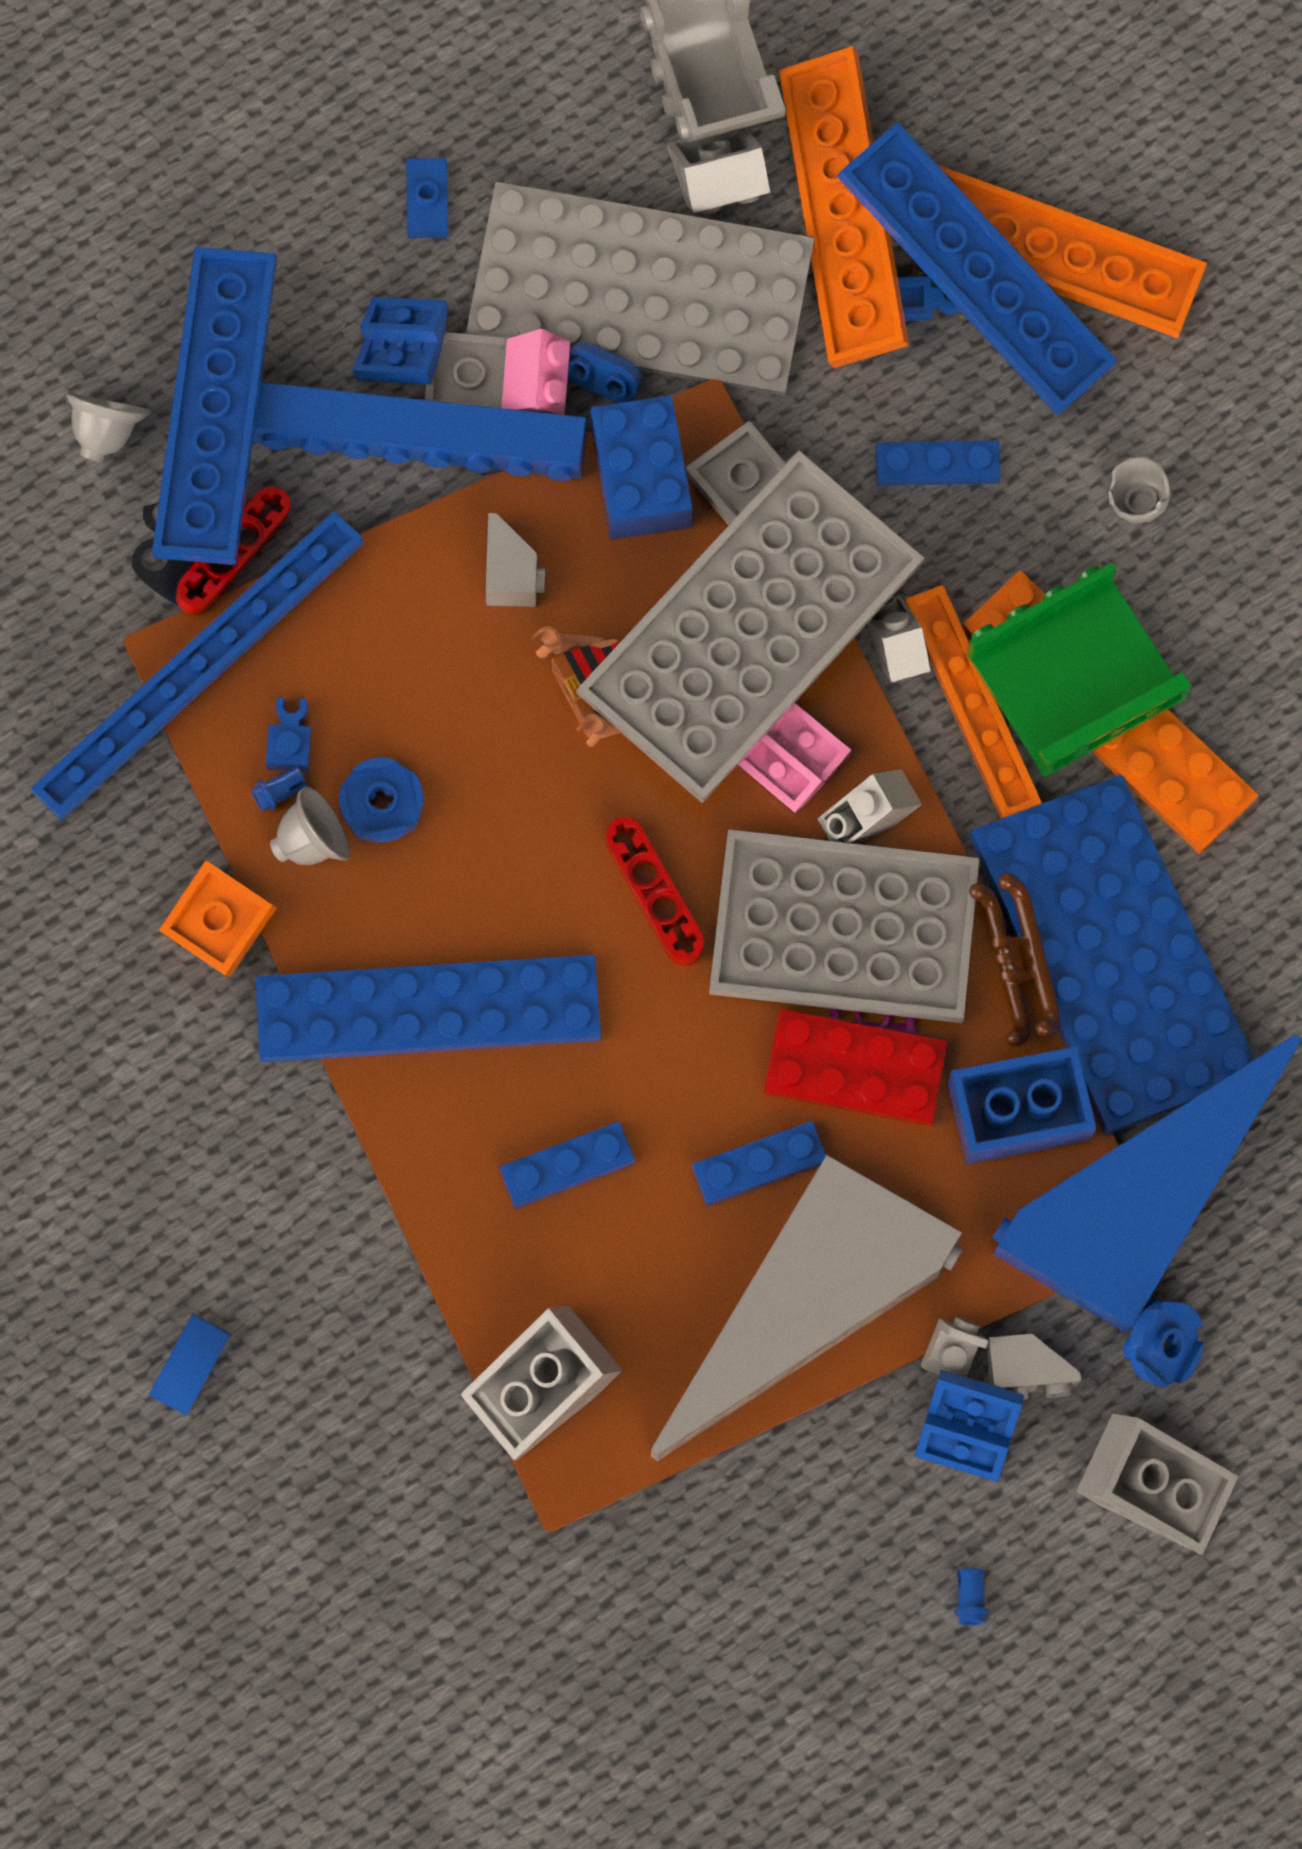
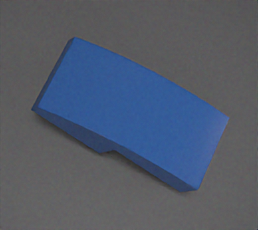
(189, 1364)

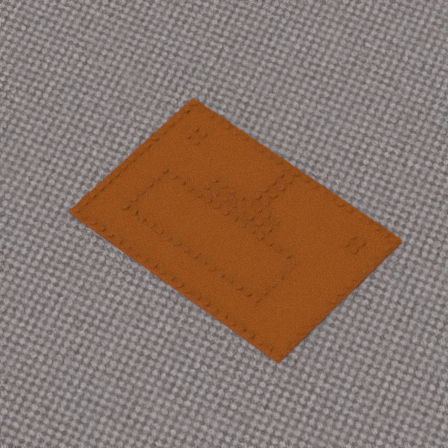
(519, 868)

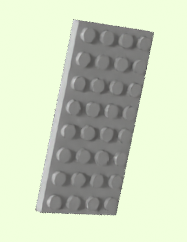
(644, 285)
(750, 626)

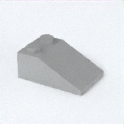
(541, 1380)
(1157, 1482)

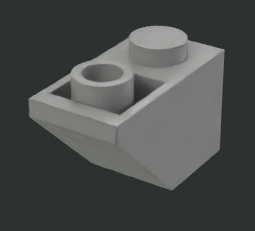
(898, 641)
(870, 808)
(1029, 1366)

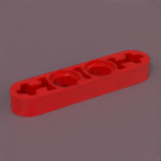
(219, 582)
(658, 889)

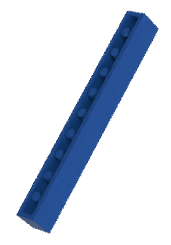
(421, 431)

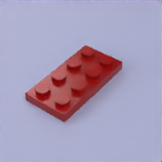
(855, 1067)

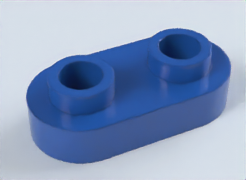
(601, 370)

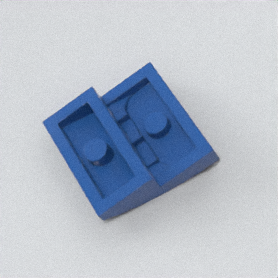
(401, 340)
(969, 1425)

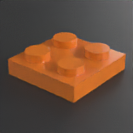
(217, 919)

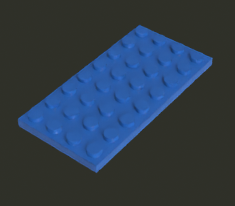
(1118, 953)

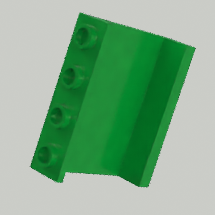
(1074, 670)

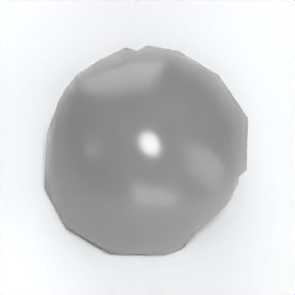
(1139, 477)

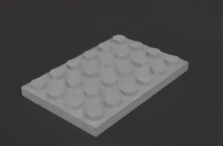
(844, 926)

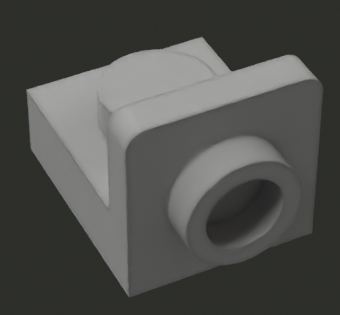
(953, 1347)

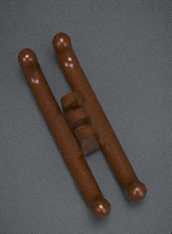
(1019, 959)

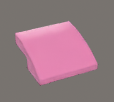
(795, 758)

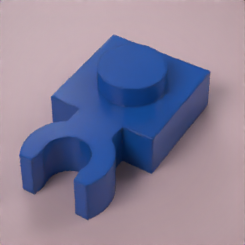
(920, 299)
(289, 742)

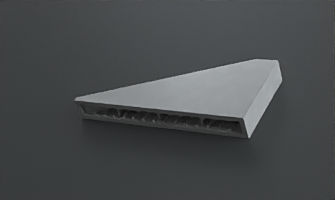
(830, 1272)

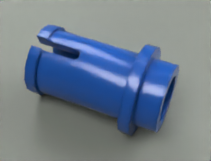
(278, 789)
(971, 1597)

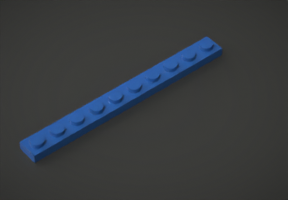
(197, 666)

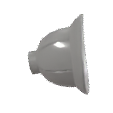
(102, 425)
(310, 832)

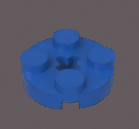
(396, 782)
(1145, 1345)

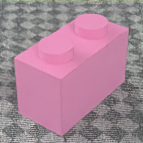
(536, 373)

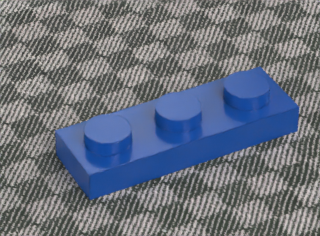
(937, 463)
(759, 1163)
(566, 1165)

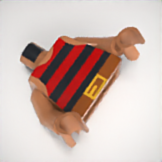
(573, 663)

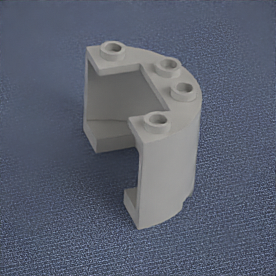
(709, 66)

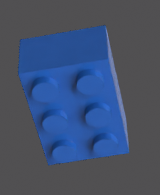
(641, 467)
(1021, 1105)

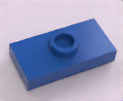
(427, 198)

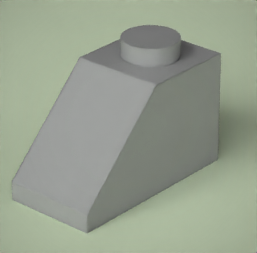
(510, 567)

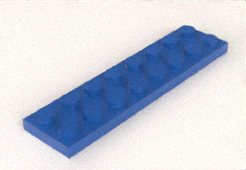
(977, 268)
(215, 406)
(427, 1008)

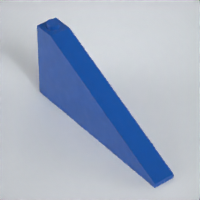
(1122, 1218)

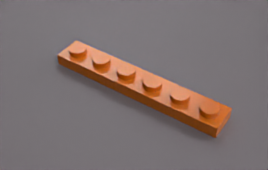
(973, 704)

